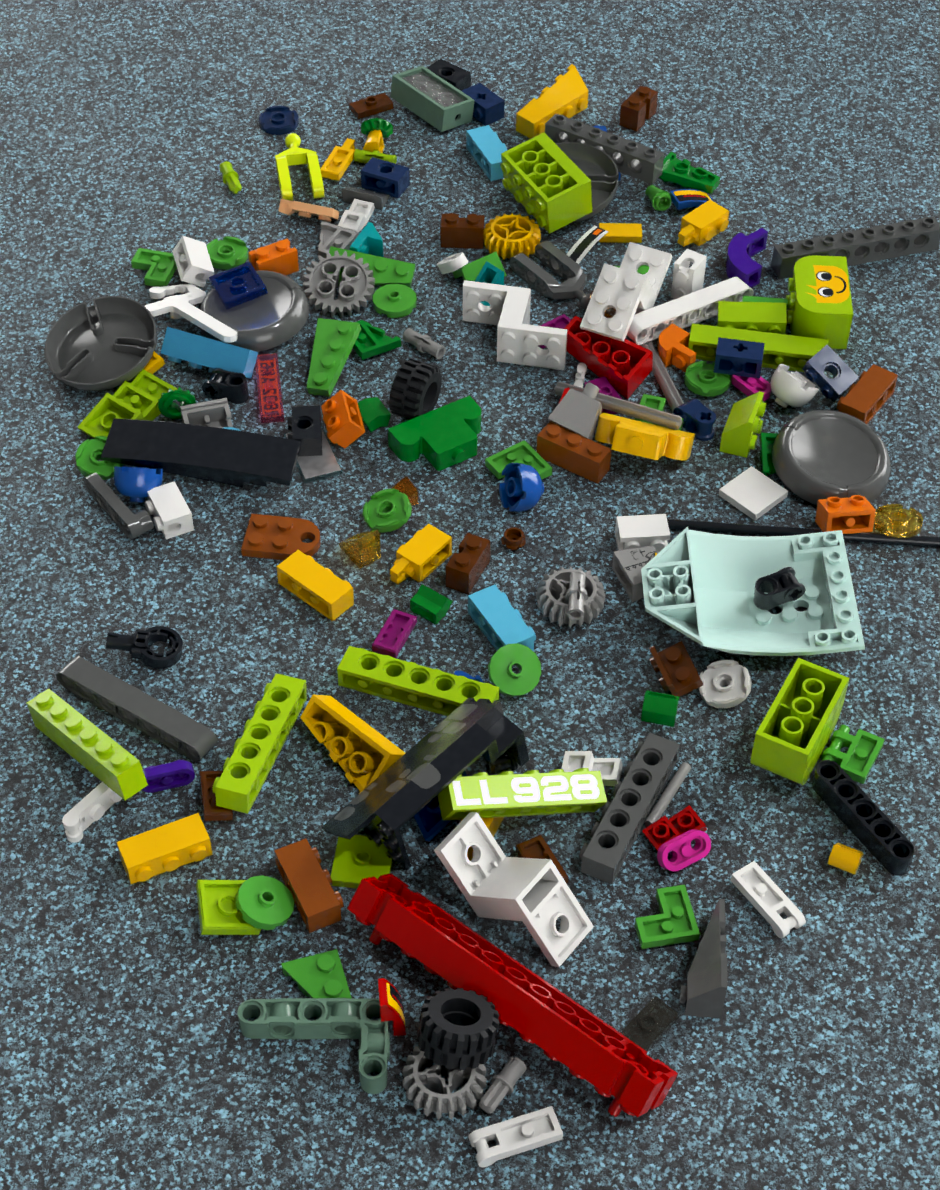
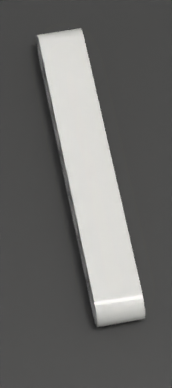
(686, 309)

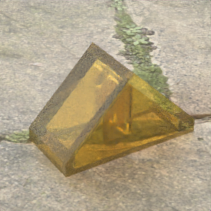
(363, 547)

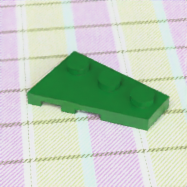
(688, 176)

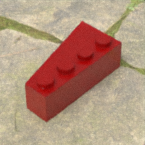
(621, 362)

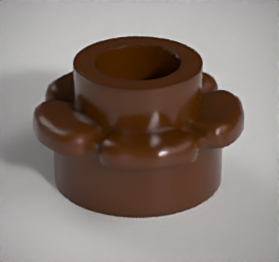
(513, 538)

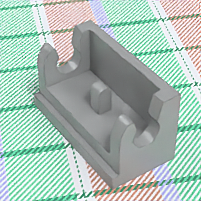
(209, 413)

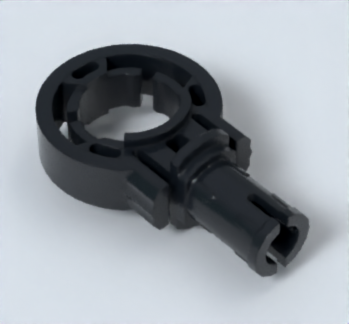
(141, 641)

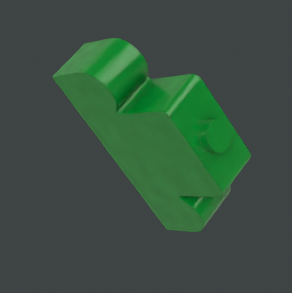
(441, 435)

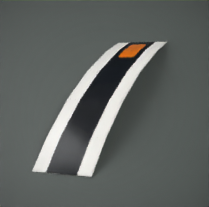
(585, 243)

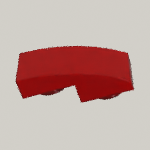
(667, 829)

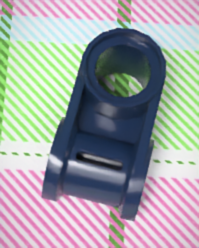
(697, 419)

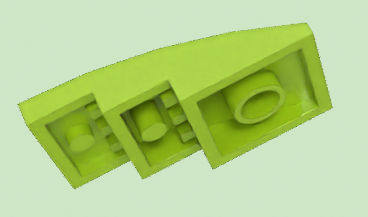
(131, 401)

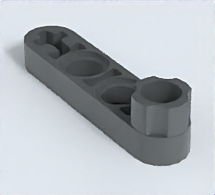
(131, 524)

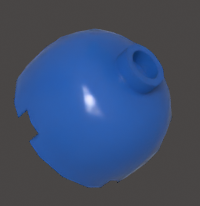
(136, 481)
(521, 487)

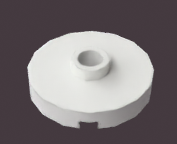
(725, 673)

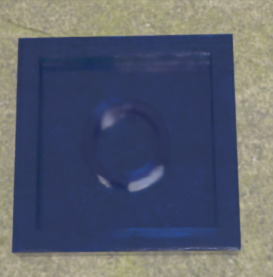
(238, 285)

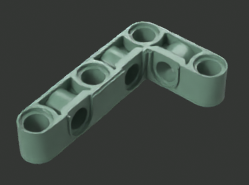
(337, 1020)

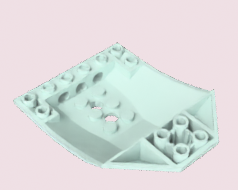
(708, 586)

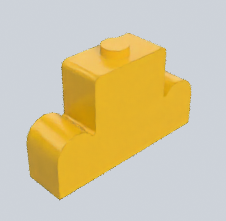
(643, 438)

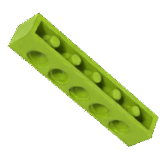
(409, 682)
(260, 743)

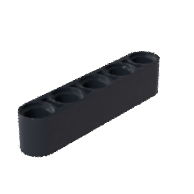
(863, 817)

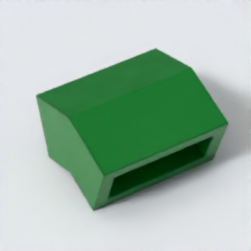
(374, 413)
(430, 604)
(660, 708)

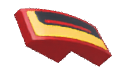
(391, 1006)

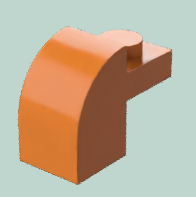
(674, 348)

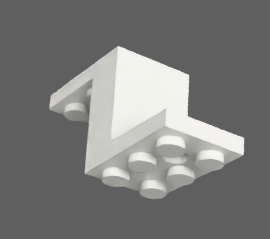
(625, 291)
(515, 336)
(514, 889)

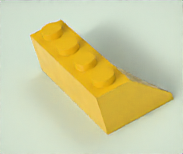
(564, 98)
(350, 740)

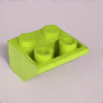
(742, 425)

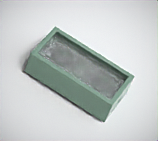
(432, 98)

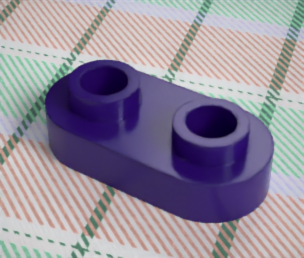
(168, 776)

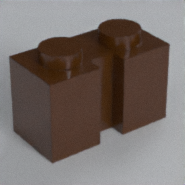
(638, 107)
(462, 232)
(468, 565)

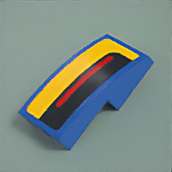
(689, 198)

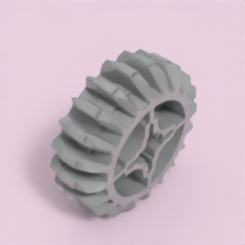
(556, 586)
(421, 1084)

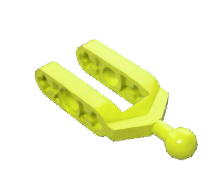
(298, 156)

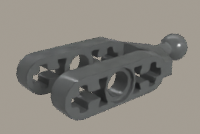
(546, 284)

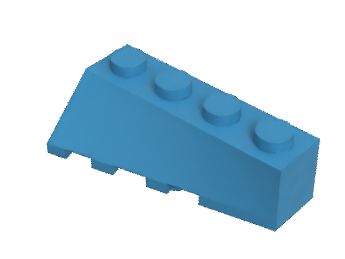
(207, 352)

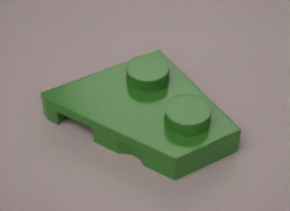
(319, 975)

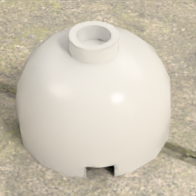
(791, 387)

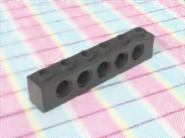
(628, 155)
(629, 808)

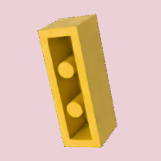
(315, 585)
(164, 848)

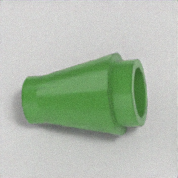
(659, 198)

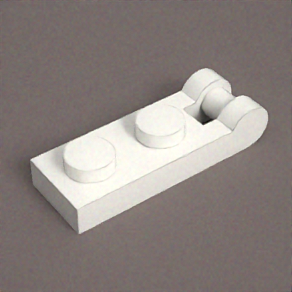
(88, 810)
(768, 899)
(516, 1136)

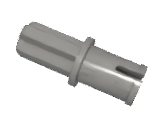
(502, 1084)

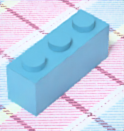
(486, 150)
(498, 619)

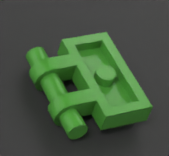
(861, 753)

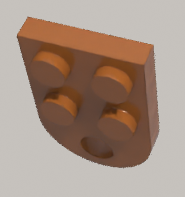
(279, 537)

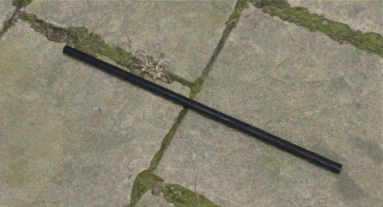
(789, 531)

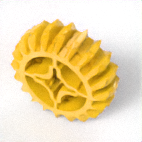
(511, 235)

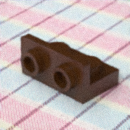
(676, 669)

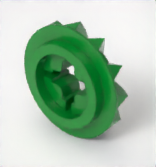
(377, 124)
(170, 409)

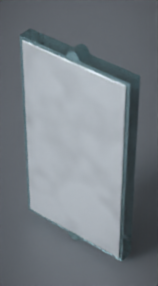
(319, 467)

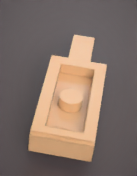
(306, 210)

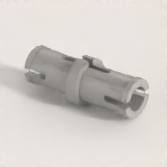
(424, 343)
(576, 595)

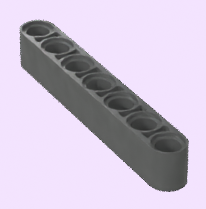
(137, 708)

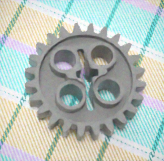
(319, 280)

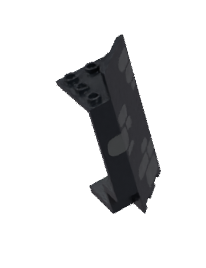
(427, 770)

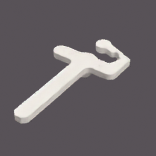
(183, 306)

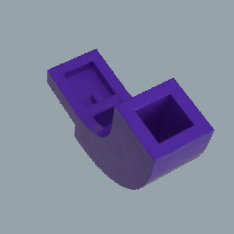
(739, 253)

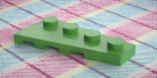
(384, 269)
(330, 352)

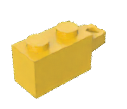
(703, 224)
(421, 555)

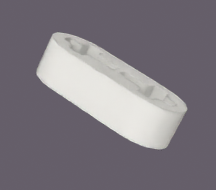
(452, 263)

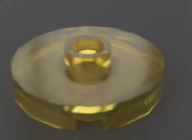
(898, 522)

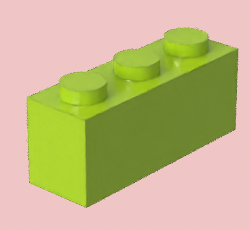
(753, 316)

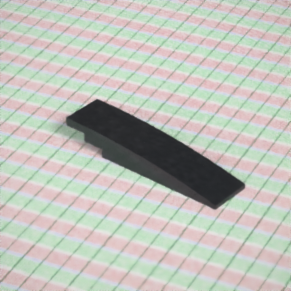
(202, 452)

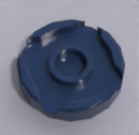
(278, 120)

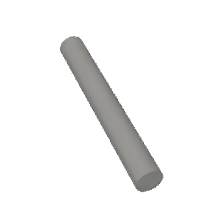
(668, 794)

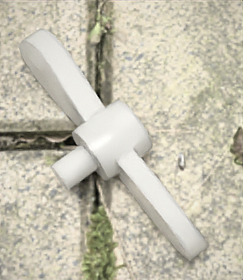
(580, 375)

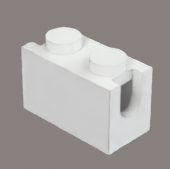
(193, 261)
(687, 279)
(169, 510)
(642, 531)

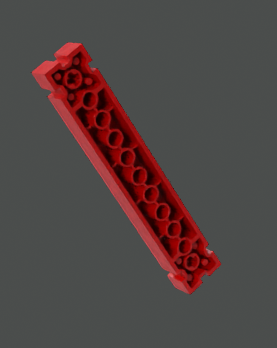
(521, 997)

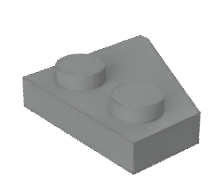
(334, 236)

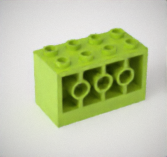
(546, 182)

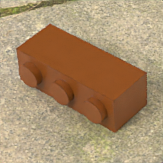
(868, 394)
(574, 452)
(309, 885)

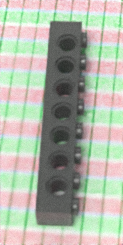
(861, 245)

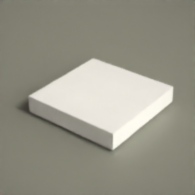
(753, 493)

